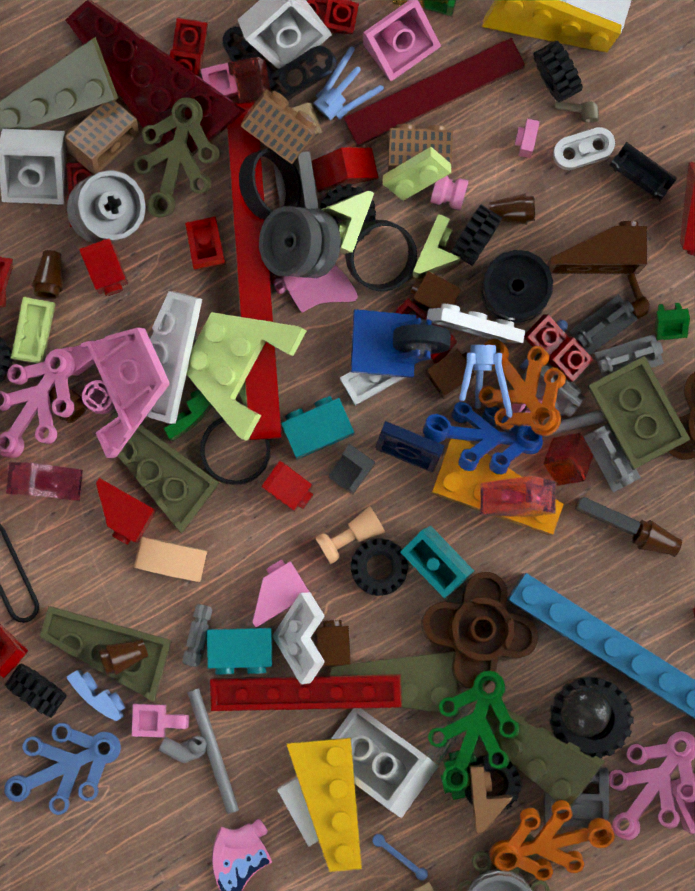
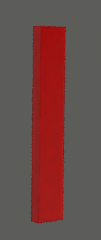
(321, 693)

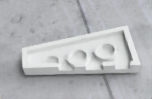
(173, 344)

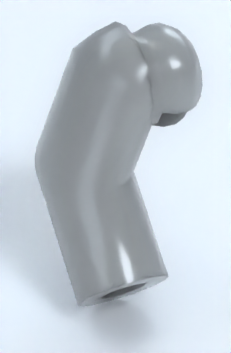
(185, 751)

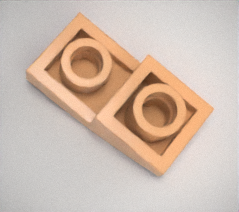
(170, 559)

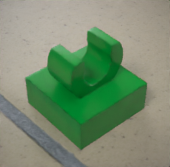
(671, 323)

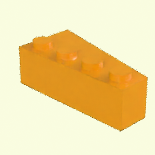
(465, 487)

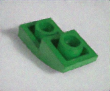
(198, 406)

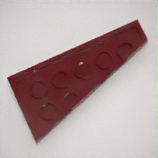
(149, 77)

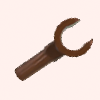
(641, 305)

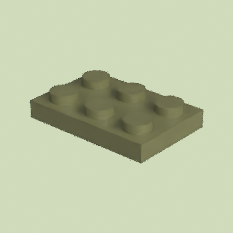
(638, 413)

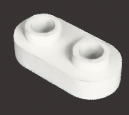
(582, 148)

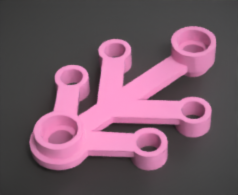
(37, 400)
(657, 781)

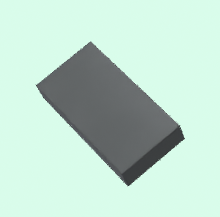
(607, 515)

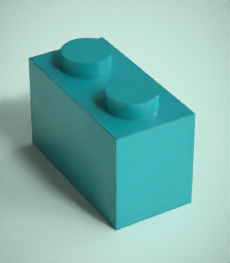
(318, 427)
(437, 561)
(239, 649)

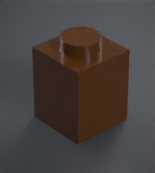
(433, 292)
(448, 373)
(334, 643)

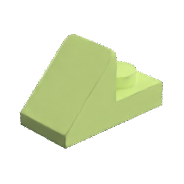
(353, 213)
(432, 257)

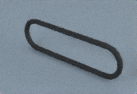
(25, 579)

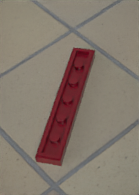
(434, 92)

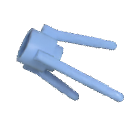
(330, 101)
(481, 359)

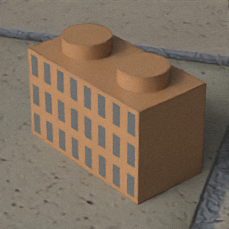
(279, 125)
(101, 136)
(408, 142)

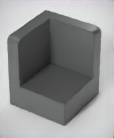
(351, 469)

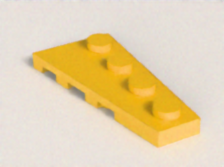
(551, 22)
(329, 791)

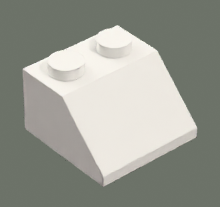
(283, 29)
(33, 166)

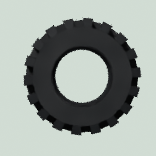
(616, 730)

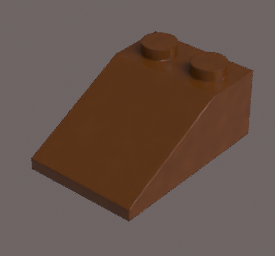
(613, 251)

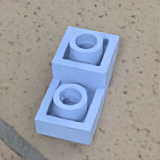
(105, 702)

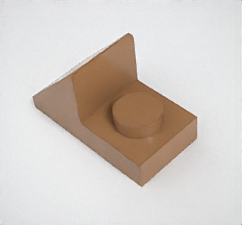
(484, 808)

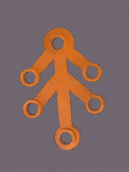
(525, 392)
(547, 842)

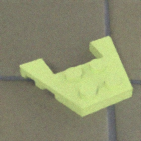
(225, 357)

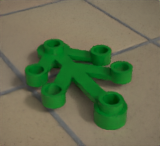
(476, 726)

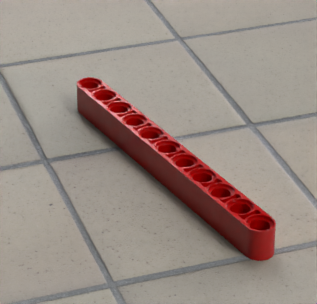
(254, 283)

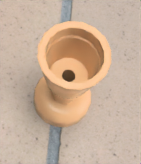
(360, 528)

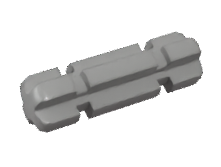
(197, 635)

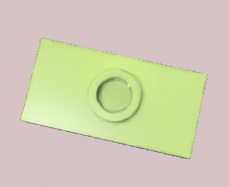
(33, 330)

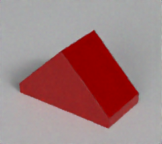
(344, 167)

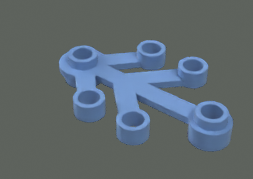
(68, 764)

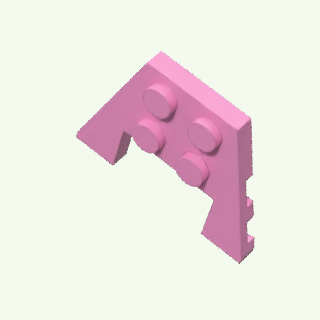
(131, 378)

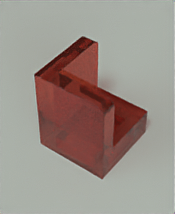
(250, 77)
(568, 459)

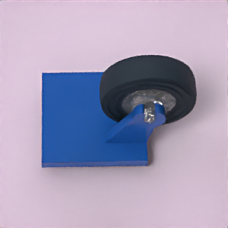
(393, 342)

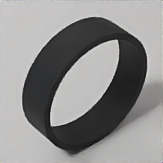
(248, 184)
(408, 269)
(232, 482)

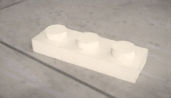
(476, 324)

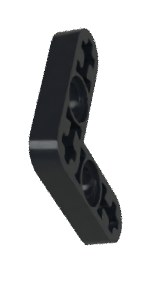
(281, 74)

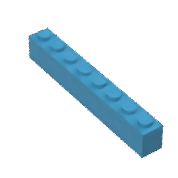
(605, 643)

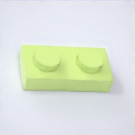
(416, 173)

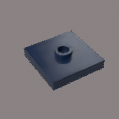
(409, 446)

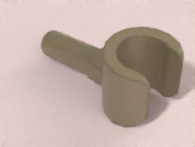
(588, 110)

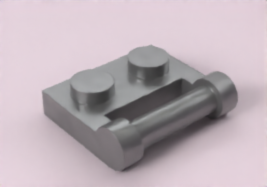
(588, 805)

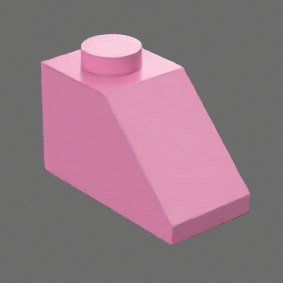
(278, 591)

